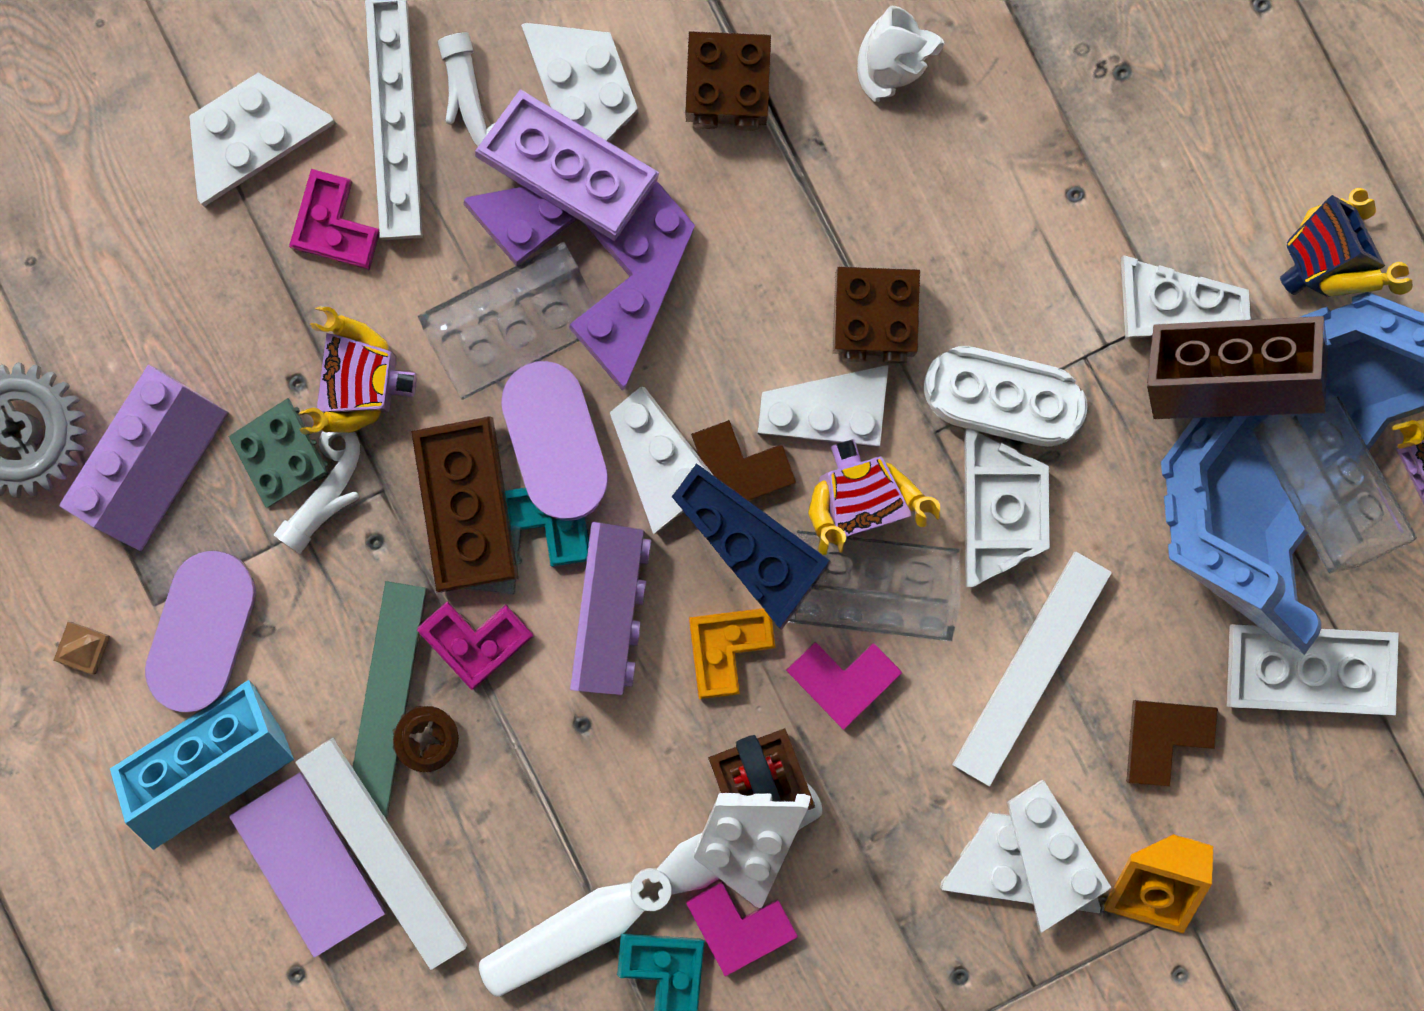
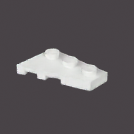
(1170, 297)
(828, 408)

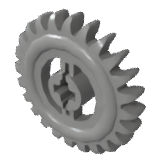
(59, 430)

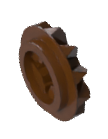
(434, 755)

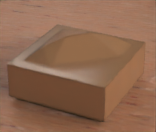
(81, 648)

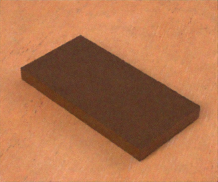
(464, 504)

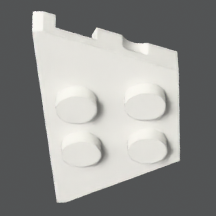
(582, 76)
(248, 133)
(1002, 507)
(749, 841)
(994, 865)

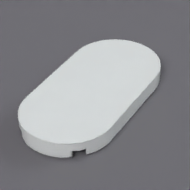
(1005, 396)

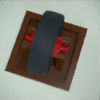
(761, 767)

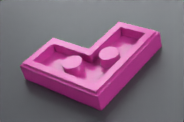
(321, 227)
(470, 651)
(848, 691)
(737, 939)

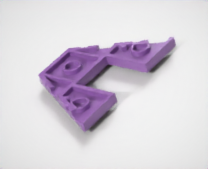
(645, 249)

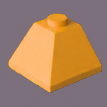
(1164, 883)

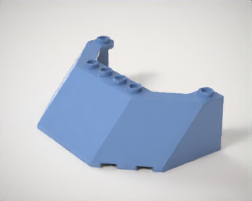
(1225, 501)

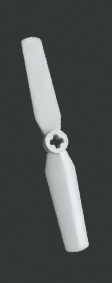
(598, 918)

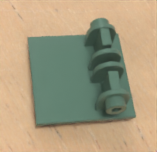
(277, 453)

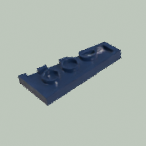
(759, 550)

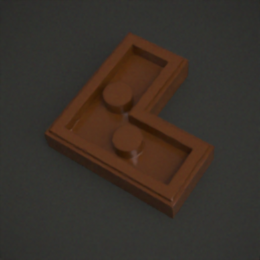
(748, 475)
(1156, 730)

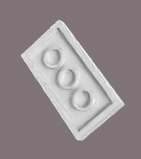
(1337, 674)

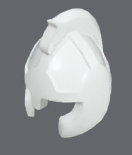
(894, 53)

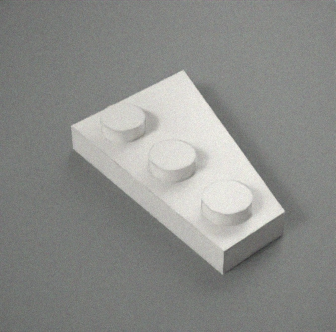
(655, 454)
(1054, 857)

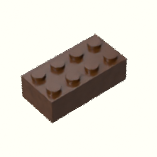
(1238, 368)

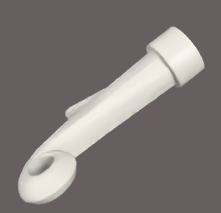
(462, 85)
(325, 499)

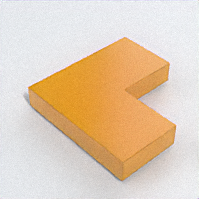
(718, 639)

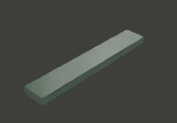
(388, 688)

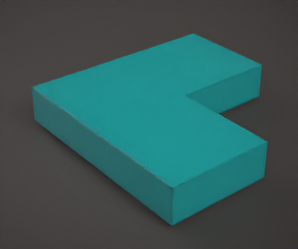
(565, 539)
(670, 961)

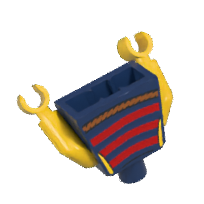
(1337, 252)

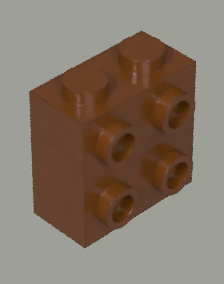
(727, 80)
(876, 313)

